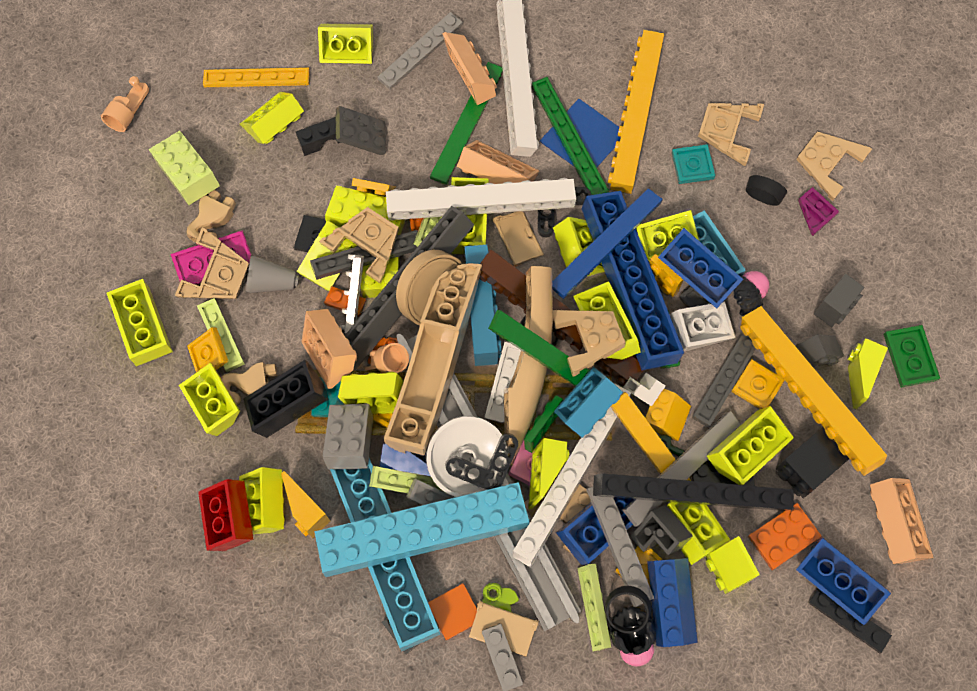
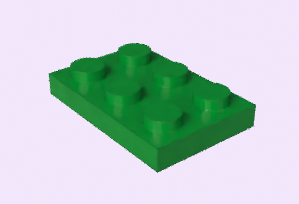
(911, 356)

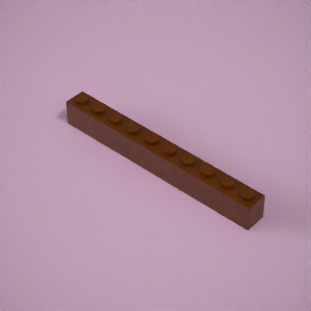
(512, 283)

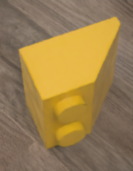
(668, 414)

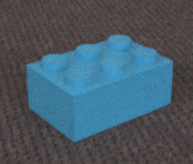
(588, 402)

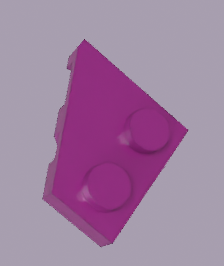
(816, 210)

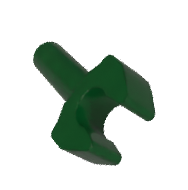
(673, 449)

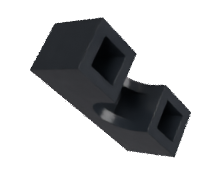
(314, 136)

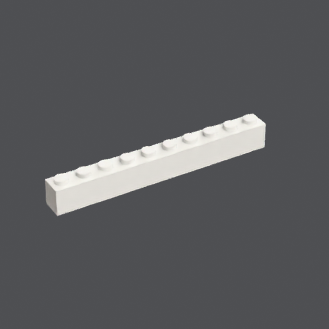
(517, 78)
(481, 198)
(564, 489)

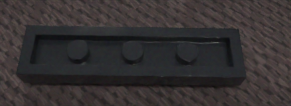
(869, 633)

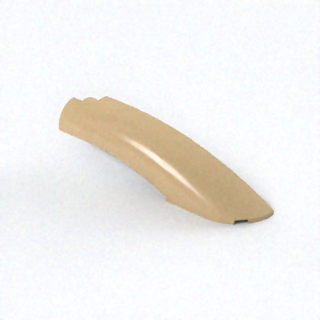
(433, 360)
(529, 376)

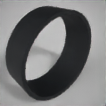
(765, 190)
(630, 590)

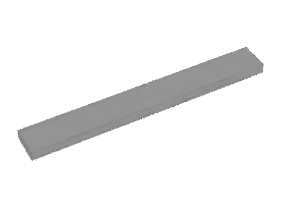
(686, 464)

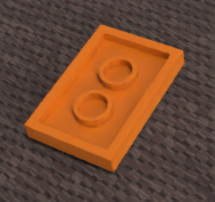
(784, 536)

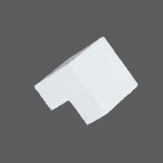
(647, 389)

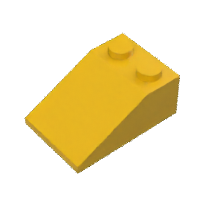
(304, 509)

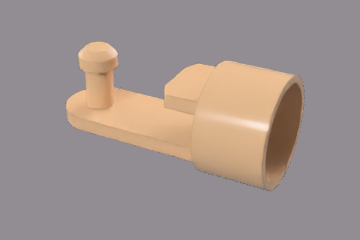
(122, 109)
(389, 358)

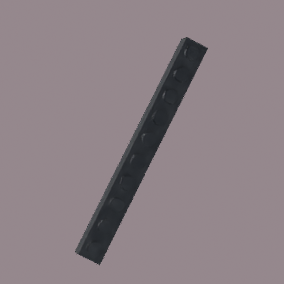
(692, 492)

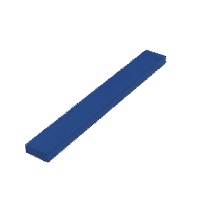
(605, 243)

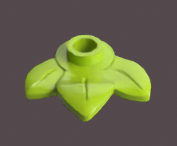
(503, 599)

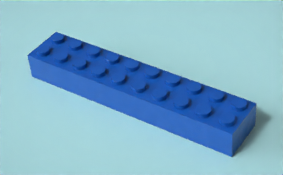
(634, 285)

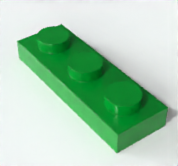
(542, 424)

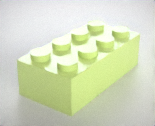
(184, 167)

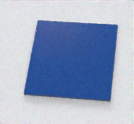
(594, 130)

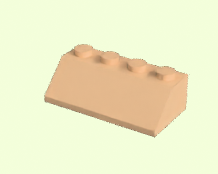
(469, 67)
(494, 165)
(327, 346)
(900, 521)

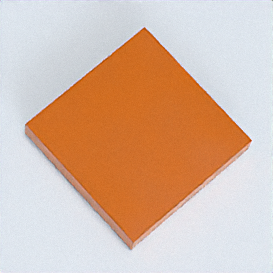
(453, 611)

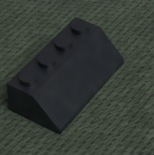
(285, 399)

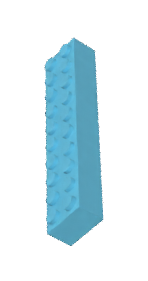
(421, 529)
(394, 580)

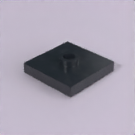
(308, 232)

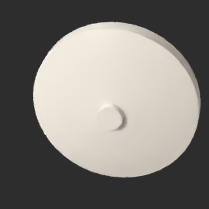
(468, 439)

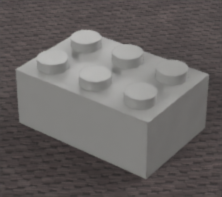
(348, 436)

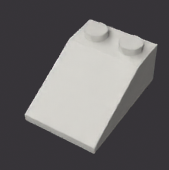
(702, 326)

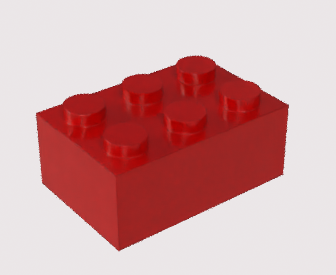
(225, 515)

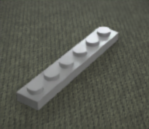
(419, 51)
(620, 545)

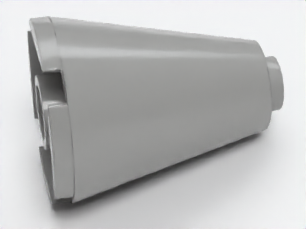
(268, 276)

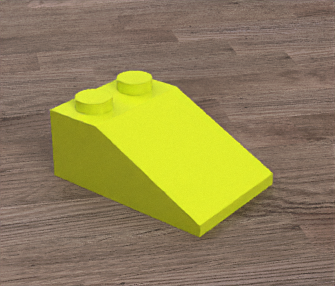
(659, 233)
(317, 251)
(370, 287)
(863, 369)
(545, 465)
(731, 565)

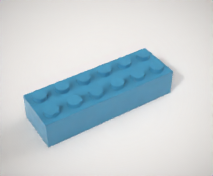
(485, 342)

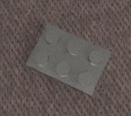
(360, 130)

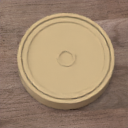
(418, 280)

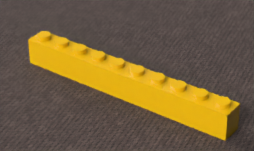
(637, 111)
(813, 392)

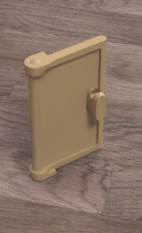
(515, 232)
(517, 628)

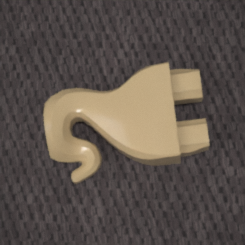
(211, 214)
(250, 380)

